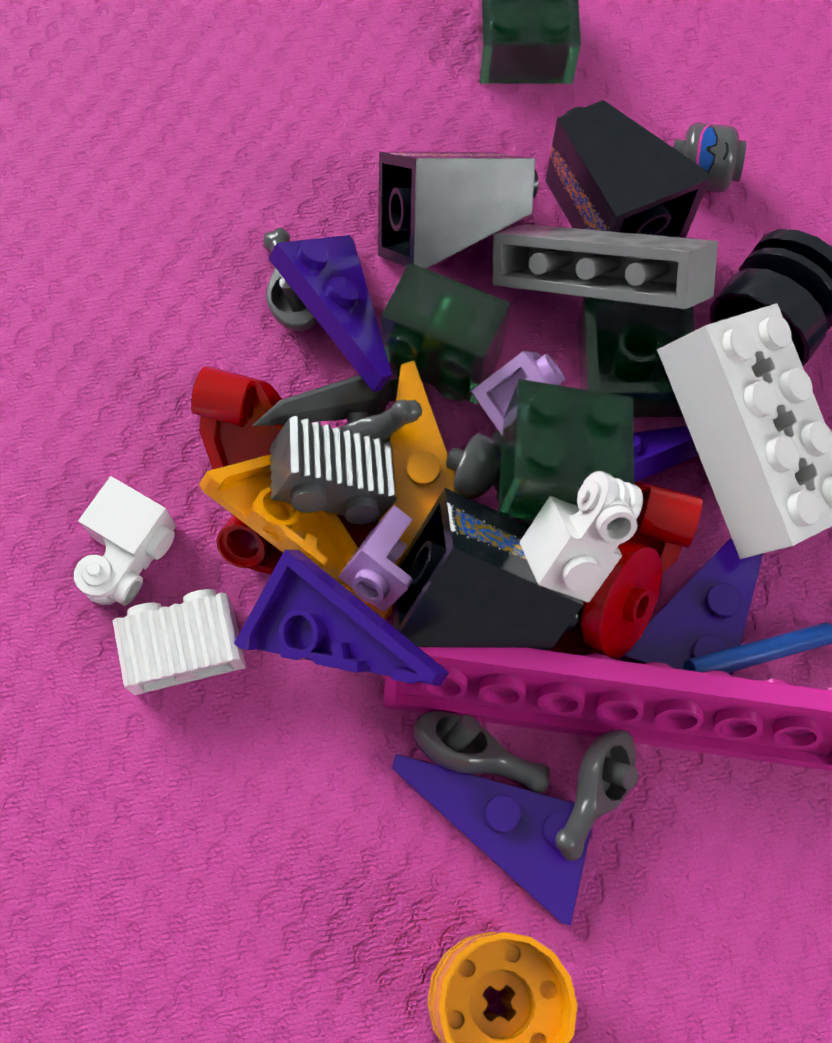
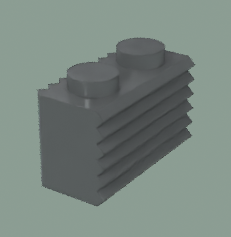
(332, 471)

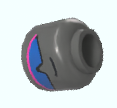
(716, 151)

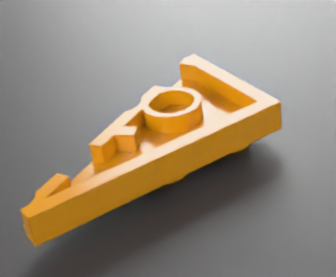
(418, 458)
(319, 535)

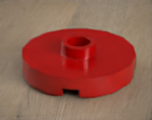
(623, 602)

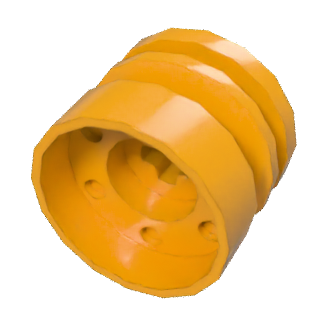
(536, 999)

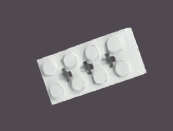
(755, 428)

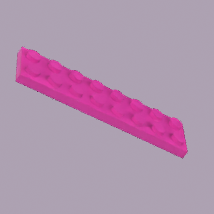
(648, 700)

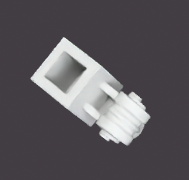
(133, 534)
(577, 546)

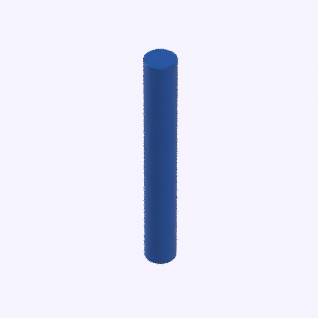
(763, 650)

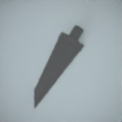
(332, 402)

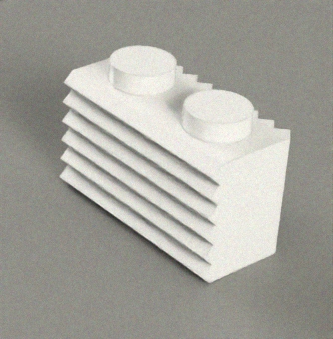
(178, 642)

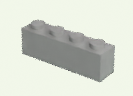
(606, 264)

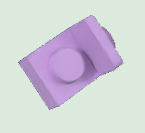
(497, 390)
(372, 566)

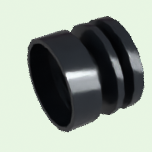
(789, 271)

